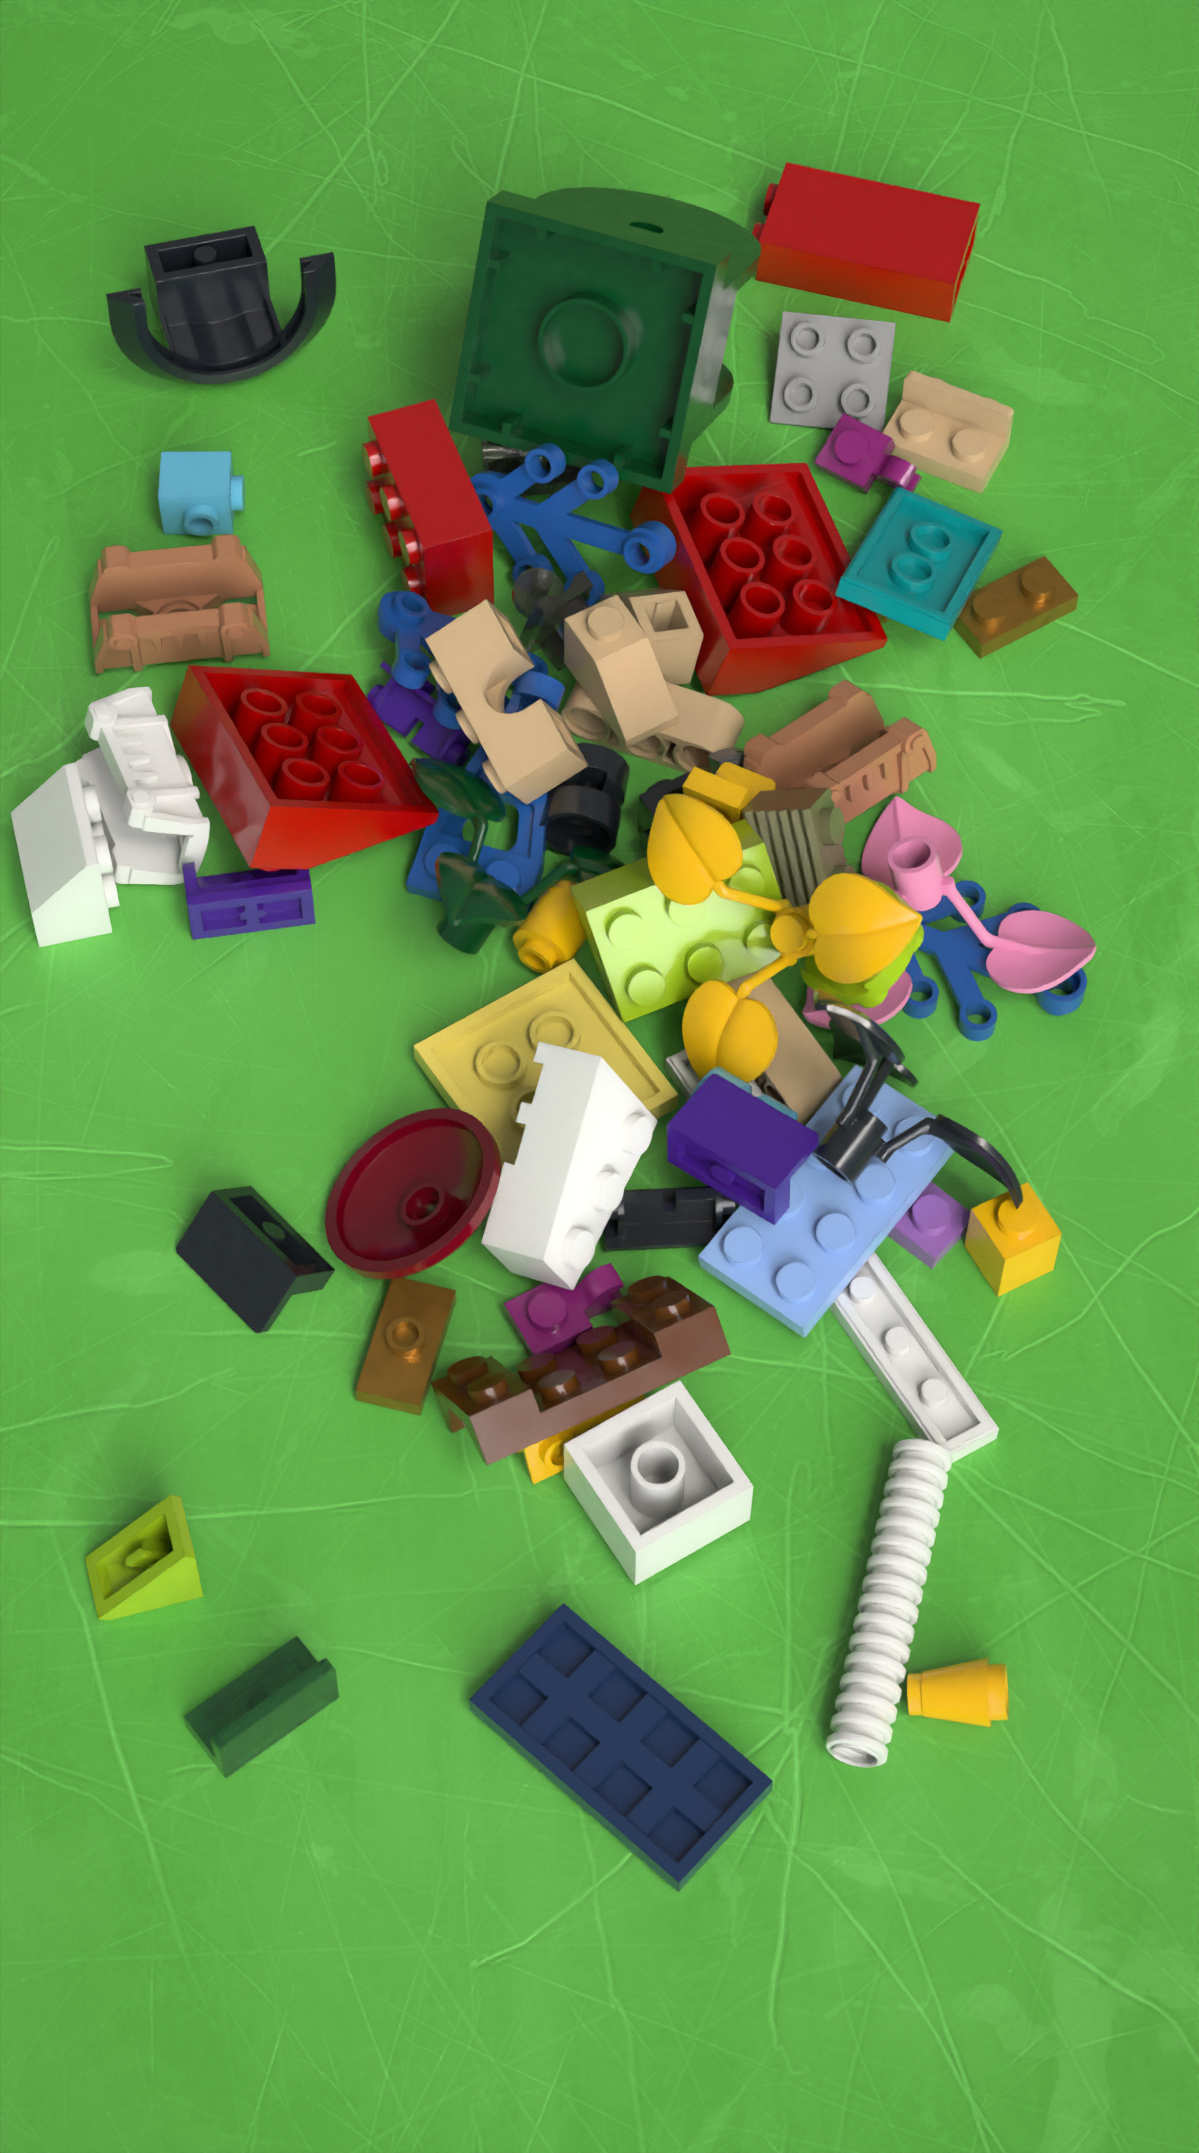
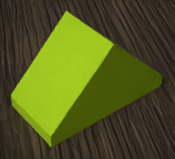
(145, 1564)

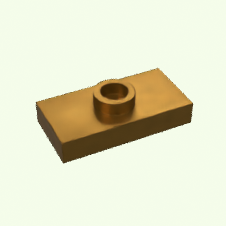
(406, 1345)

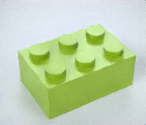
(663, 951)

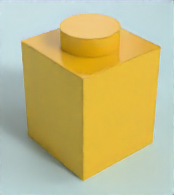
(1012, 1243)

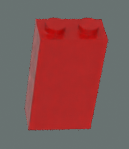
(866, 241)

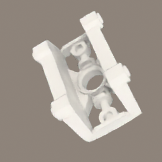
(142, 791)

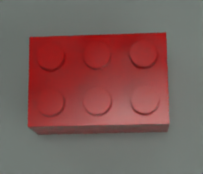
(429, 508)

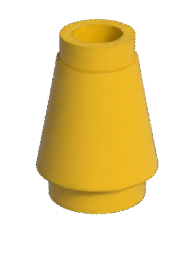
(961, 1693)

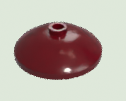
(413, 1193)

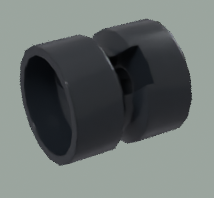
(588, 804)

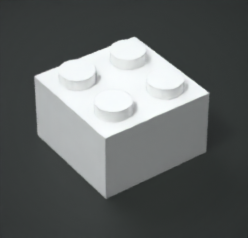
(657, 1482)

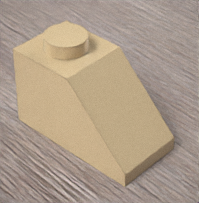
(618, 670)

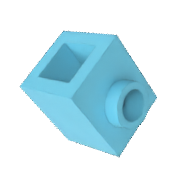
(199, 493)

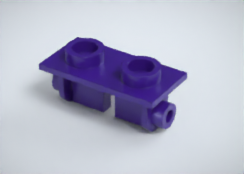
(402, 710)

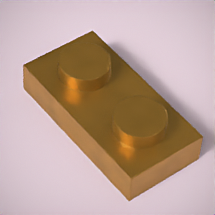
(1015, 607)

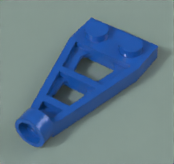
(525, 861)

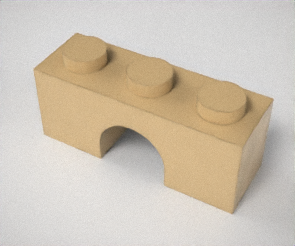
(478, 662)

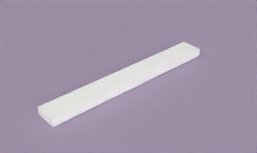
(895, 1342)

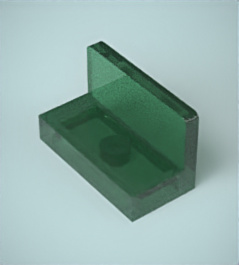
(262, 1706)

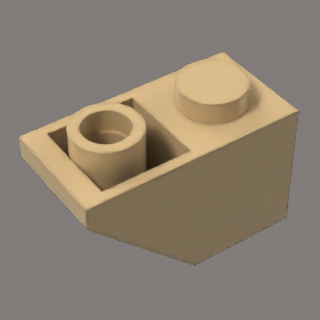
(670, 626)

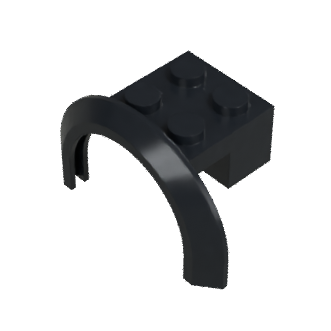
(217, 309)

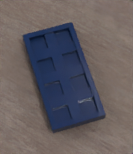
(621, 1746)

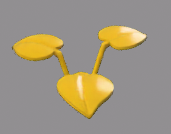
(847, 926)

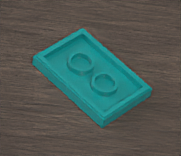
(919, 563)

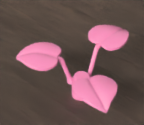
(914, 859)

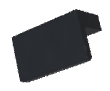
(251, 1255)

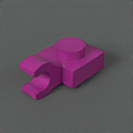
(862, 455)
(554, 1317)

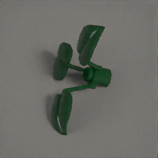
(470, 896)

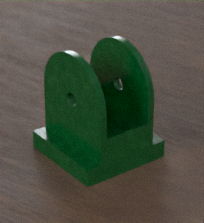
(601, 328)

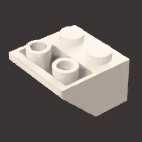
(65, 859)

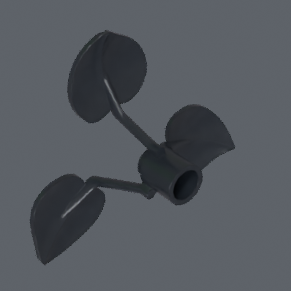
(858, 1133)

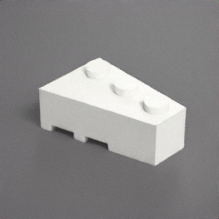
(569, 1168)

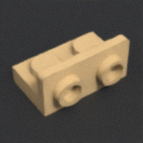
(950, 431)

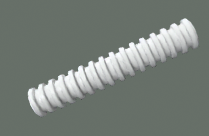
(889, 1603)

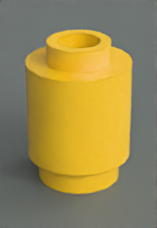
(551, 930)

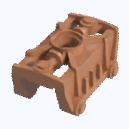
(177, 605)
(844, 749)

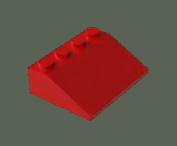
(759, 575)
(296, 764)

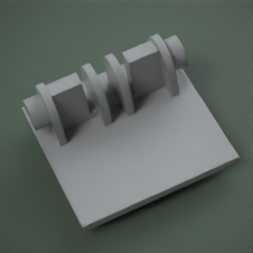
(831, 370)

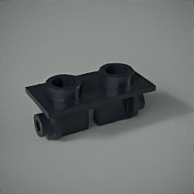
(667, 1218)

